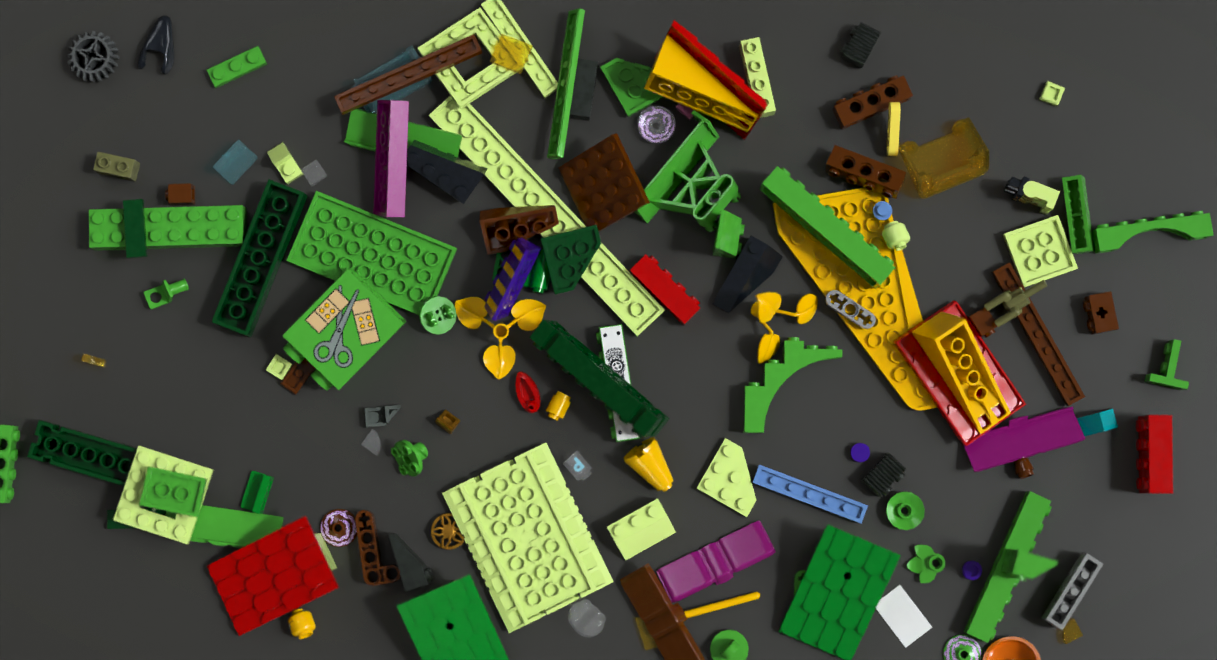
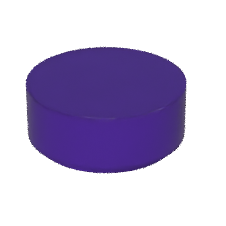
(860, 452)
(971, 570)

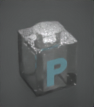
(578, 466)

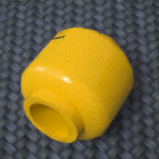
(301, 624)

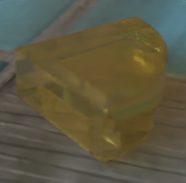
(93, 360)
(1071, 631)

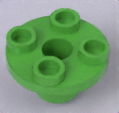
(409, 457)

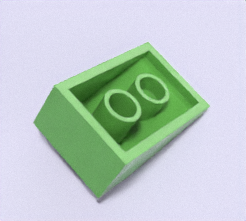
(727, 235)

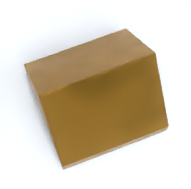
(447, 421)

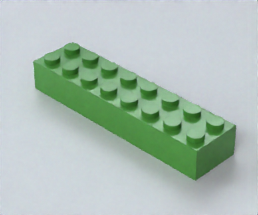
(172, 227)
(826, 227)

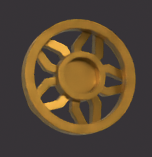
(447, 531)

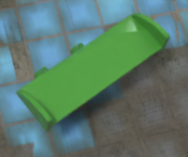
(676, 171)

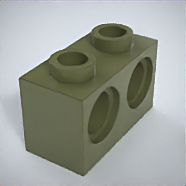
(116, 166)

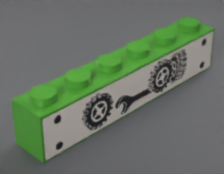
(615, 356)

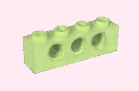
(757, 73)

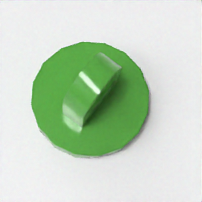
(729, 646)

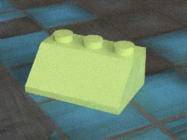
(641, 529)

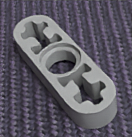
(859, 322)

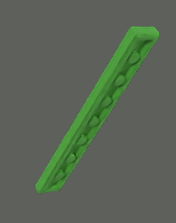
(565, 84)

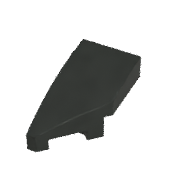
(379, 415)

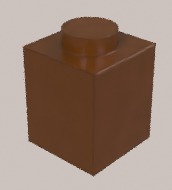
(180, 194)
(983, 322)

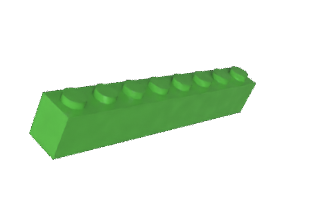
(998, 587)

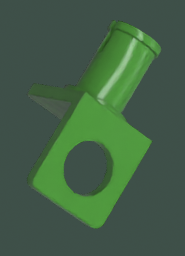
(166, 291)

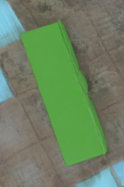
(362, 134)
(231, 526)

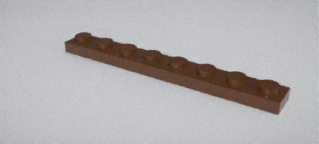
(408, 74)
(1041, 340)

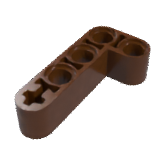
(364, 548)

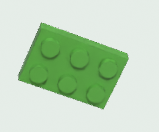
(173, 491)

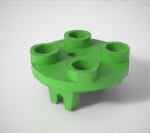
(429, 317)

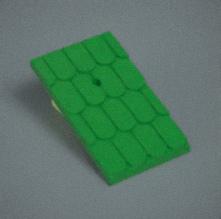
(460, 604)
(837, 610)

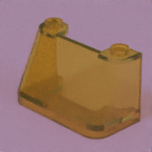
(946, 160)

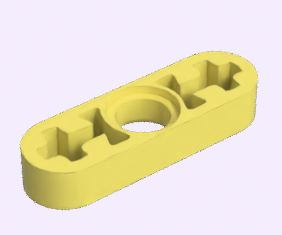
(893, 128)

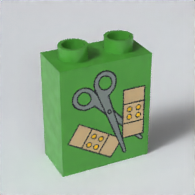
(342, 330)

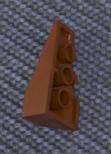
(507, 224)

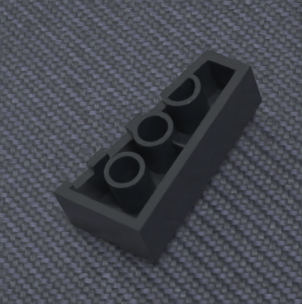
(445, 170)

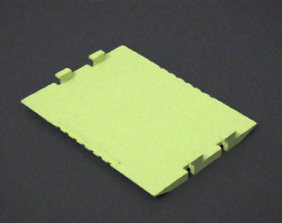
(527, 537)

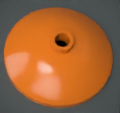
(1011, 649)

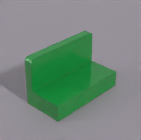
(257, 492)

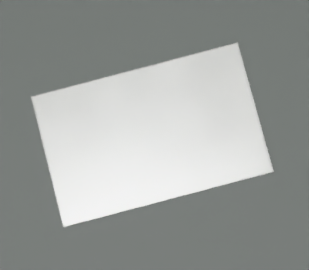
(903, 616)

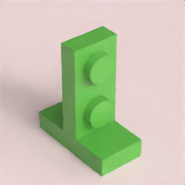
(1168, 368)

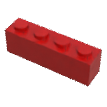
(664, 289)

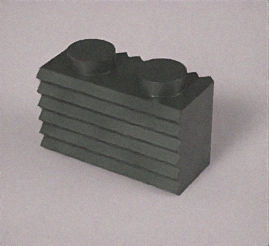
(860, 45)
(883, 475)

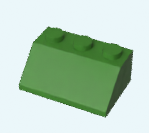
(1025, 565)

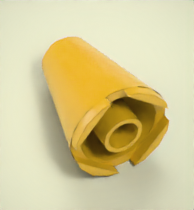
(650, 464)

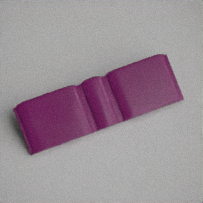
(1024, 439)
(716, 562)

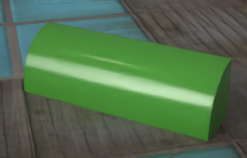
(1078, 214)

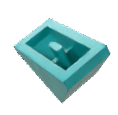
(1098, 422)

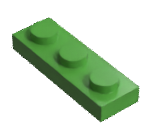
(236, 67)

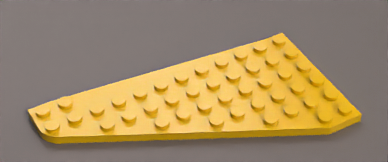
(891, 303)

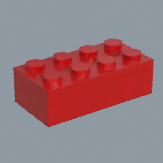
(1155, 454)

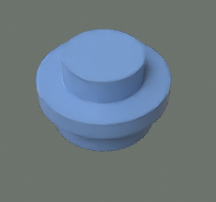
(882, 210)

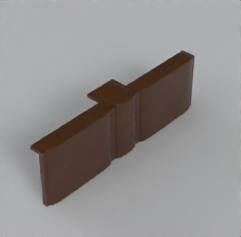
(660, 616)

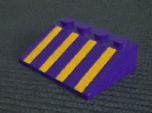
(511, 279)

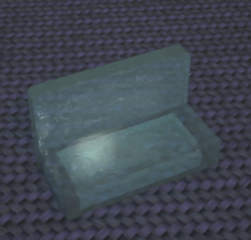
(235, 162)

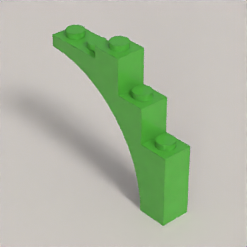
(795, 357)

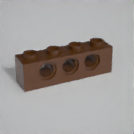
(848, 118)
(860, 163)

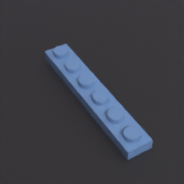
(810, 494)

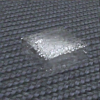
(314, 172)

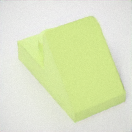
(285, 163)

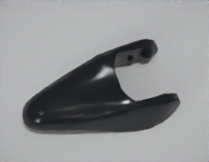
(159, 40)

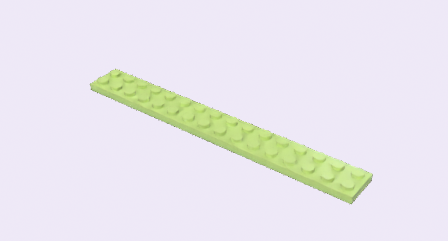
(525, 188)

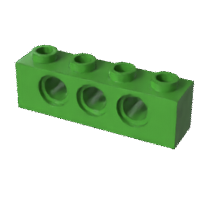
(10, 455)

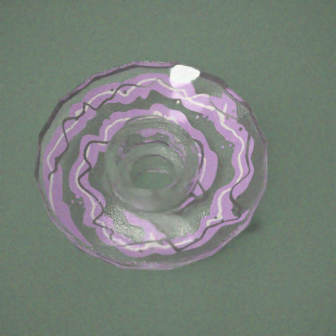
(658, 115)

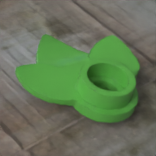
(923, 563)

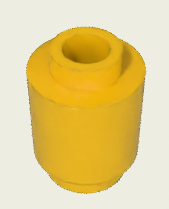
(558, 406)

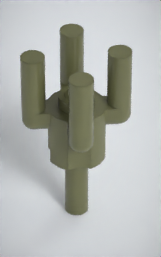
(1014, 301)

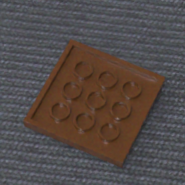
(604, 183)

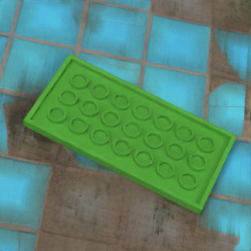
(391, 258)

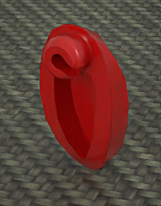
(527, 392)

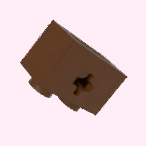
(1103, 303)

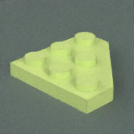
(729, 479)

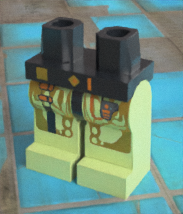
(1032, 192)

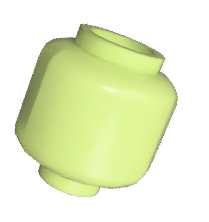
(896, 235)

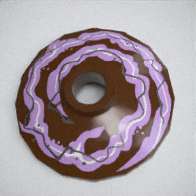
(347, 522)

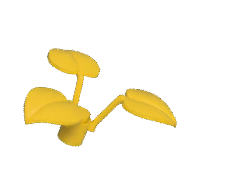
(765, 309)
(500, 358)

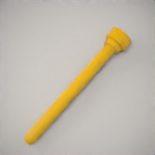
(722, 604)

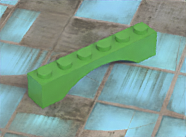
(1190, 227)

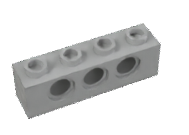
(1072, 591)

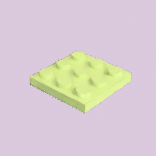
(1040, 251)

